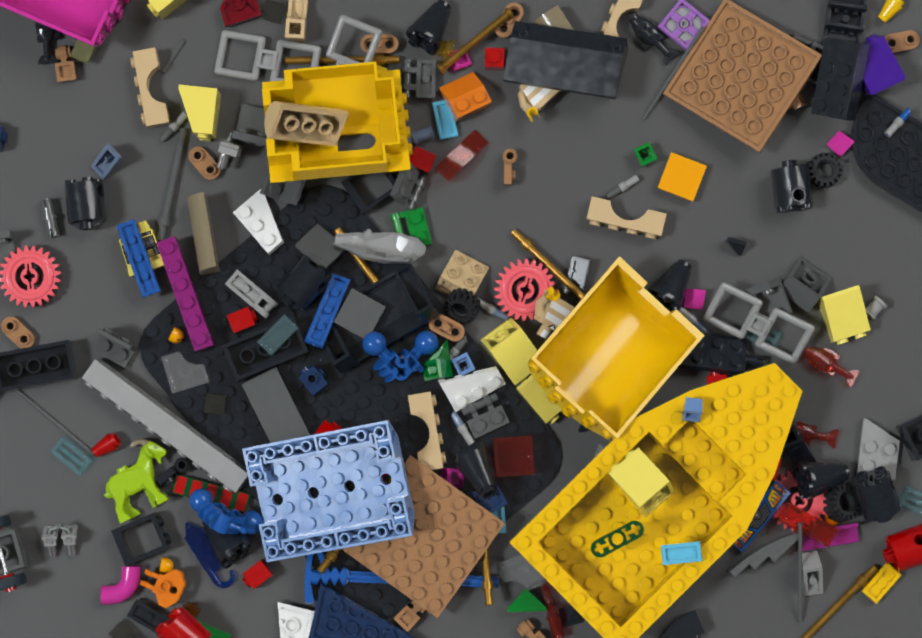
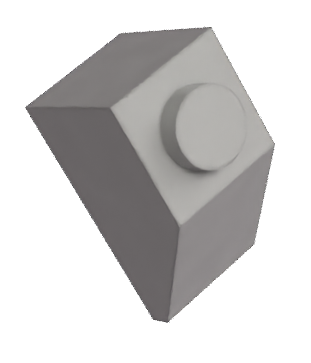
(812, 574)

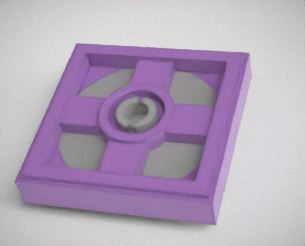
(683, 23)

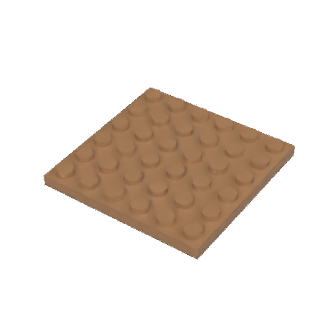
(742, 75)
(445, 544)

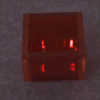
(513, 456)

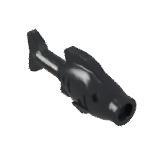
(647, 34)
(46, 35)

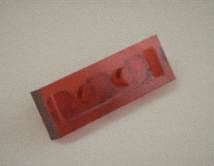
(811, 526)

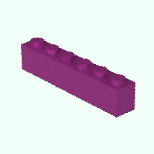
(185, 294)

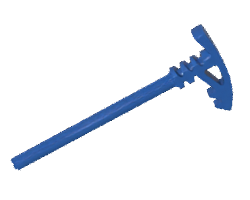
(345, 576)

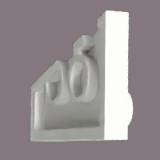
(259, 221)
(471, 387)
(294, 621)

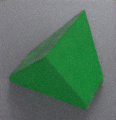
(439, 364)

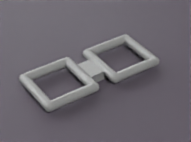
(264, 58)
(341, 60)
(758, 323)

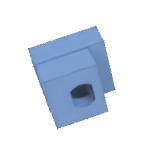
(463, 358)
(692, 409)

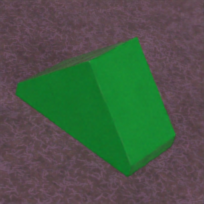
(526, 603)

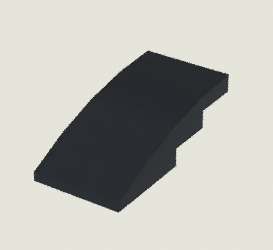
(845, 20)

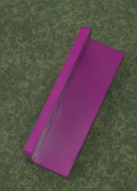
(846, 534)

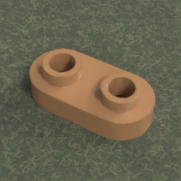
(509, 23)
(901, 42)
(381, 49)
(204, 163)
(446, 328)
(18, 331)

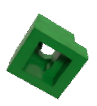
(649, 150)

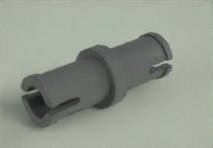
(50, 217)

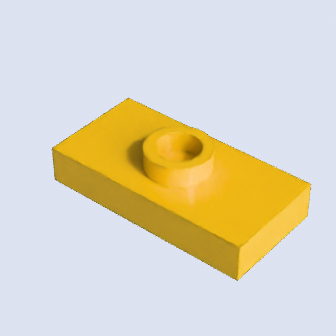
(881, 583)

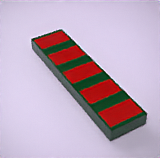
(185, 486)

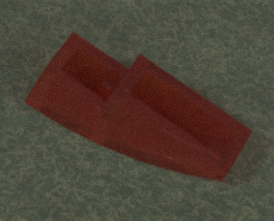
(461, 156)

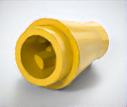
(890, 9)

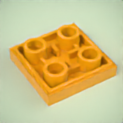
(681, 177)

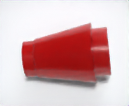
(107, 444)

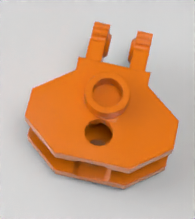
(164, 586)

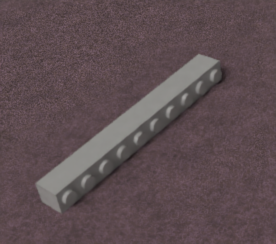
(166, 424)

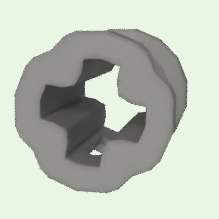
(875, 308)

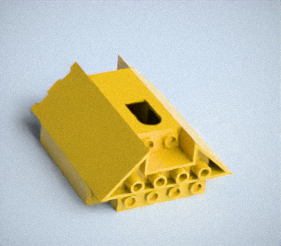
(373, 106)

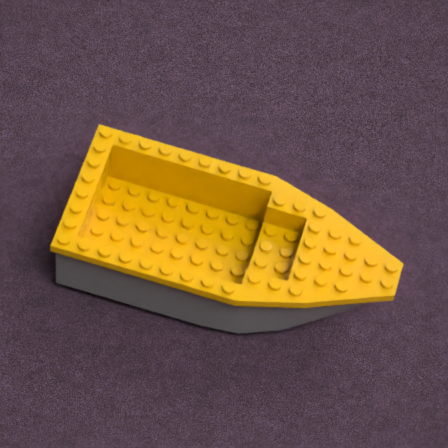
(718, 484)

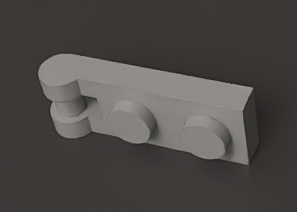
(250, 293)

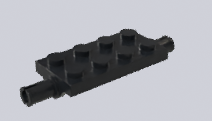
(721, 355)

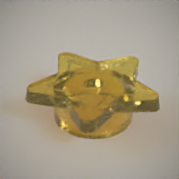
(446, 49)

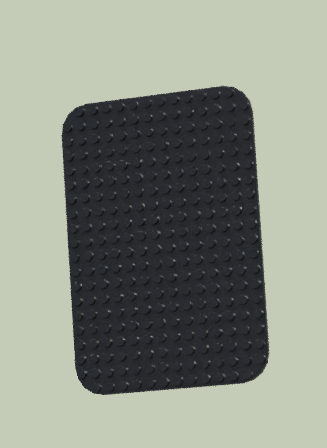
(351, 397)

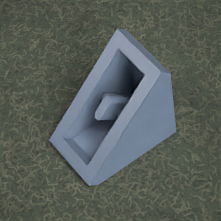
(107, 161)

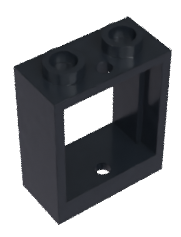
(357, 199)
(124, 548)

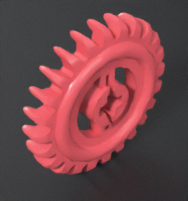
(505, 287)
(30, 295)
(816, 506)

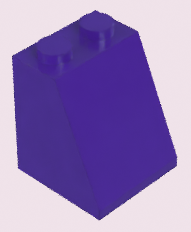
(881, 66)

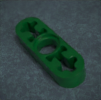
(632, 537)

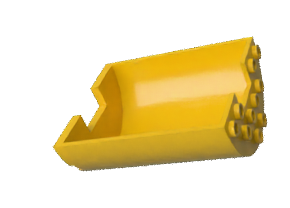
(612, 352)

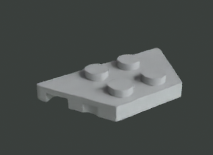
(877, 449)

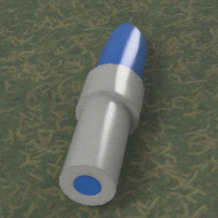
(897, 123)

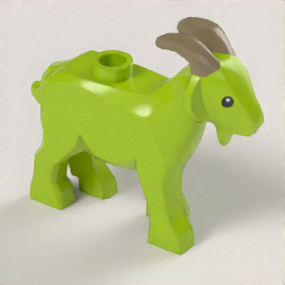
(135, 479)

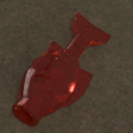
(826, 361)
(810, 433)
(552, 614)

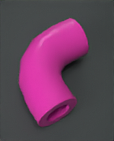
(124, 588)

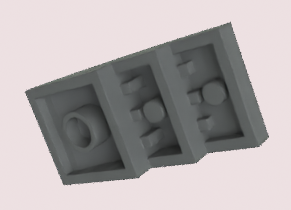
(275, 407)
(772, 550)

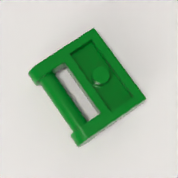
(416, 224)

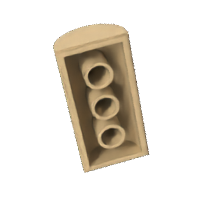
(304, 123)

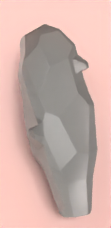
(382, 247)

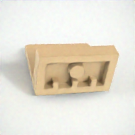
(461, 273)

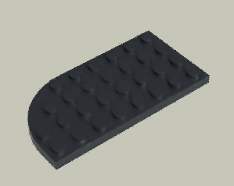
(893, 161)

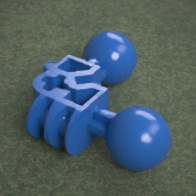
(375, 344)
(221, 519)

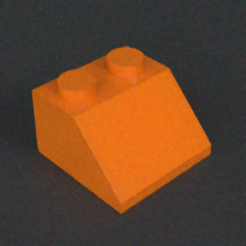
(465, 96)

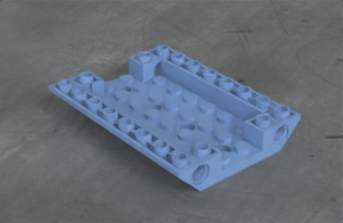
(337, 515)

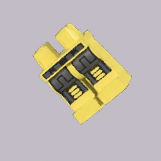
(149, 239)

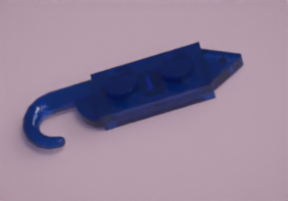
(203, 551)

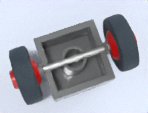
(11, 557)

